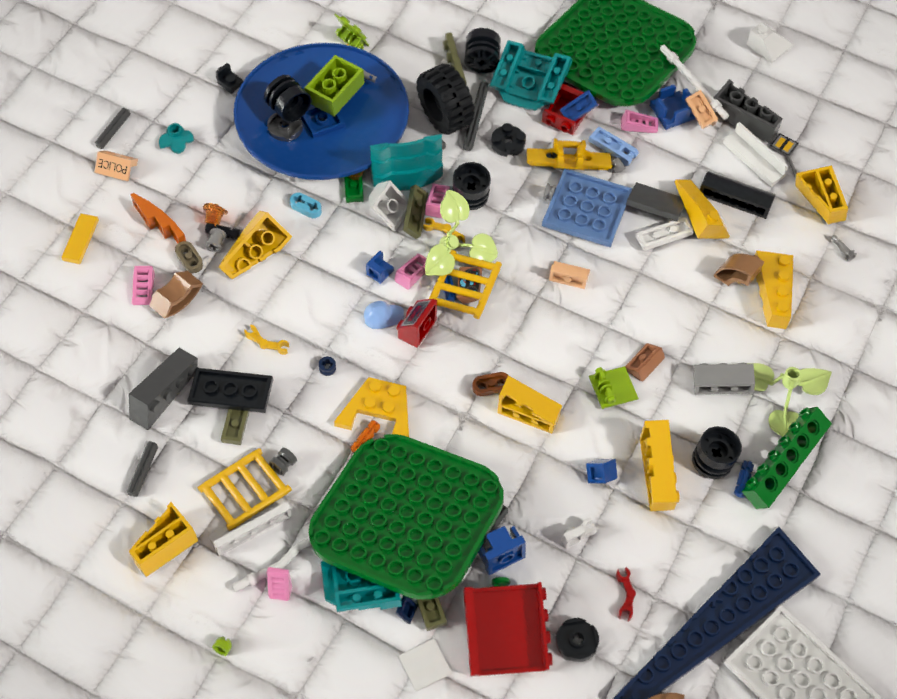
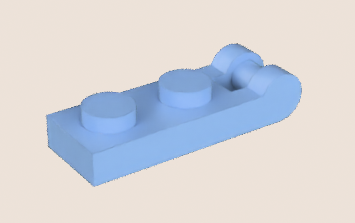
(613, 145)

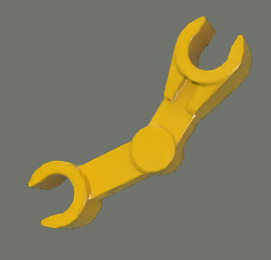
(441, 227)
(264, 344)

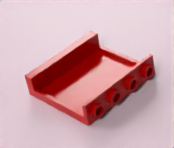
(507, 629)

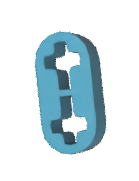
(307, 204)

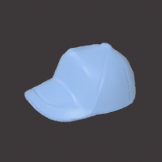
(382, 315)

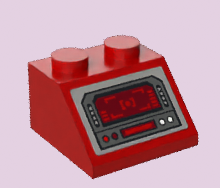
(418, 322)

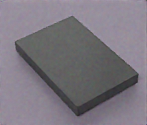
(655, 201)

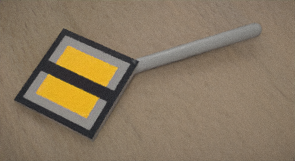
(786, 147)

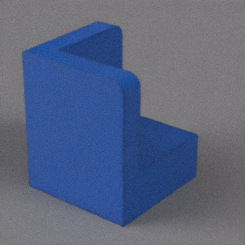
(378, 268)
(601, 471)

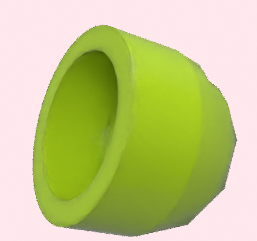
(222, 646)

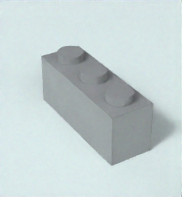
(724, 378)

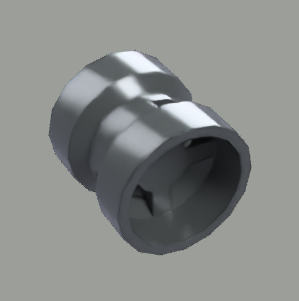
(283, 461)

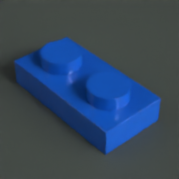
(579, 106)

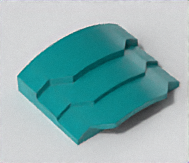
(529, 77)
(407, 162)
(353, 592)

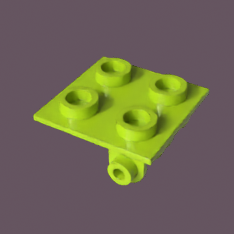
(350, 34)
(613, 387)

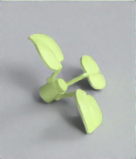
(439, 260)
(812, 381)

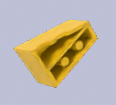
(528, 406)

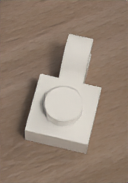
(575, 535)

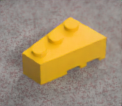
(823, 193)
(163, 541)

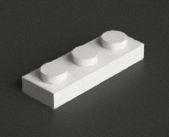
(664, 234)

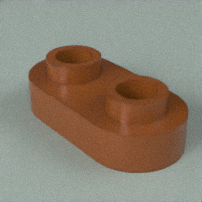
(490, 383)

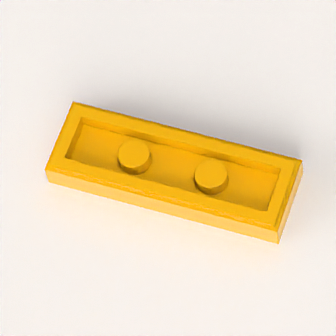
(80, 238)

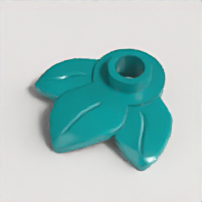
(176, 138)

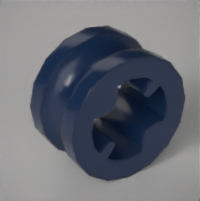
(332, 368)

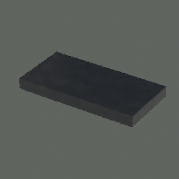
(230, 390)

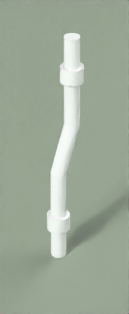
(674, 59)
(253, 578)

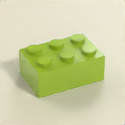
(335, 85)

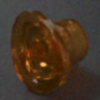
(214, 213)

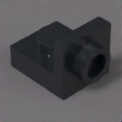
(228, 79)

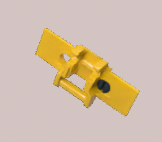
(556, 158)

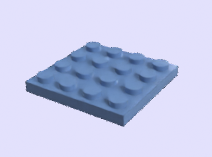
(587, 207)

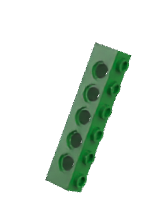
(786, 457)

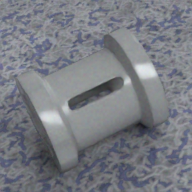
(215, 240)

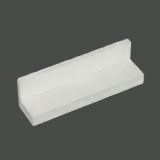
(756, 155)
(269, 517)

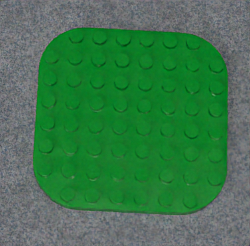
(618, 48)
(407, 516)

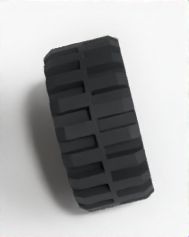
(445, 98)

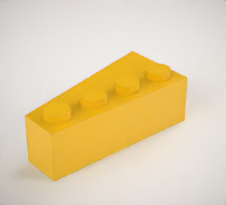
(776, 287)
(659, 465)

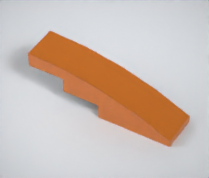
(156, 217)

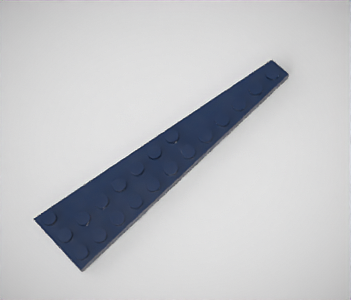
(750, 594)

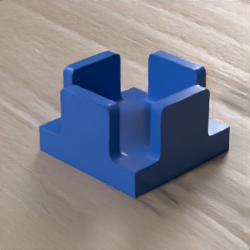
(671, 107)
(504, 549)

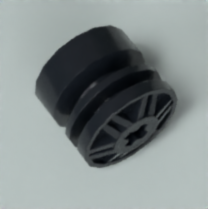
(482, 50)
(287, 98)
(473, 183)
(716, 452)

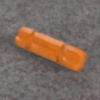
(367, 434)

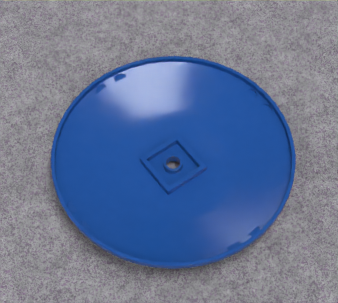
(328, 147)

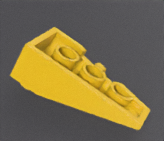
(702, 214)
(256, 242)

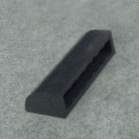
(737, 194)

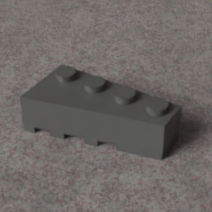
(747, 111)
(161, 388)

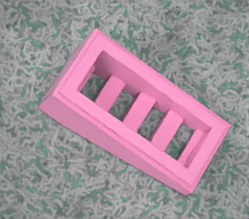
(633, 121)
(434, 200)
(143, 273)
(406, 279)
(279, 583)

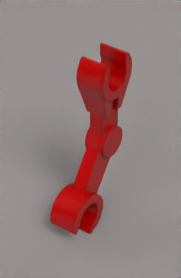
(630, 594)

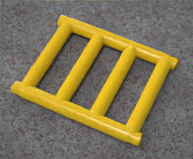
(482, 297)
(248, 511)

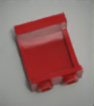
(554, 117)

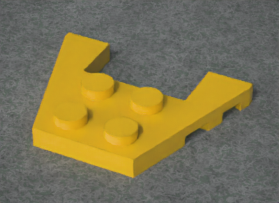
(378, 400)

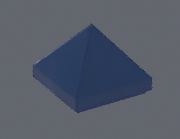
(407, 610)

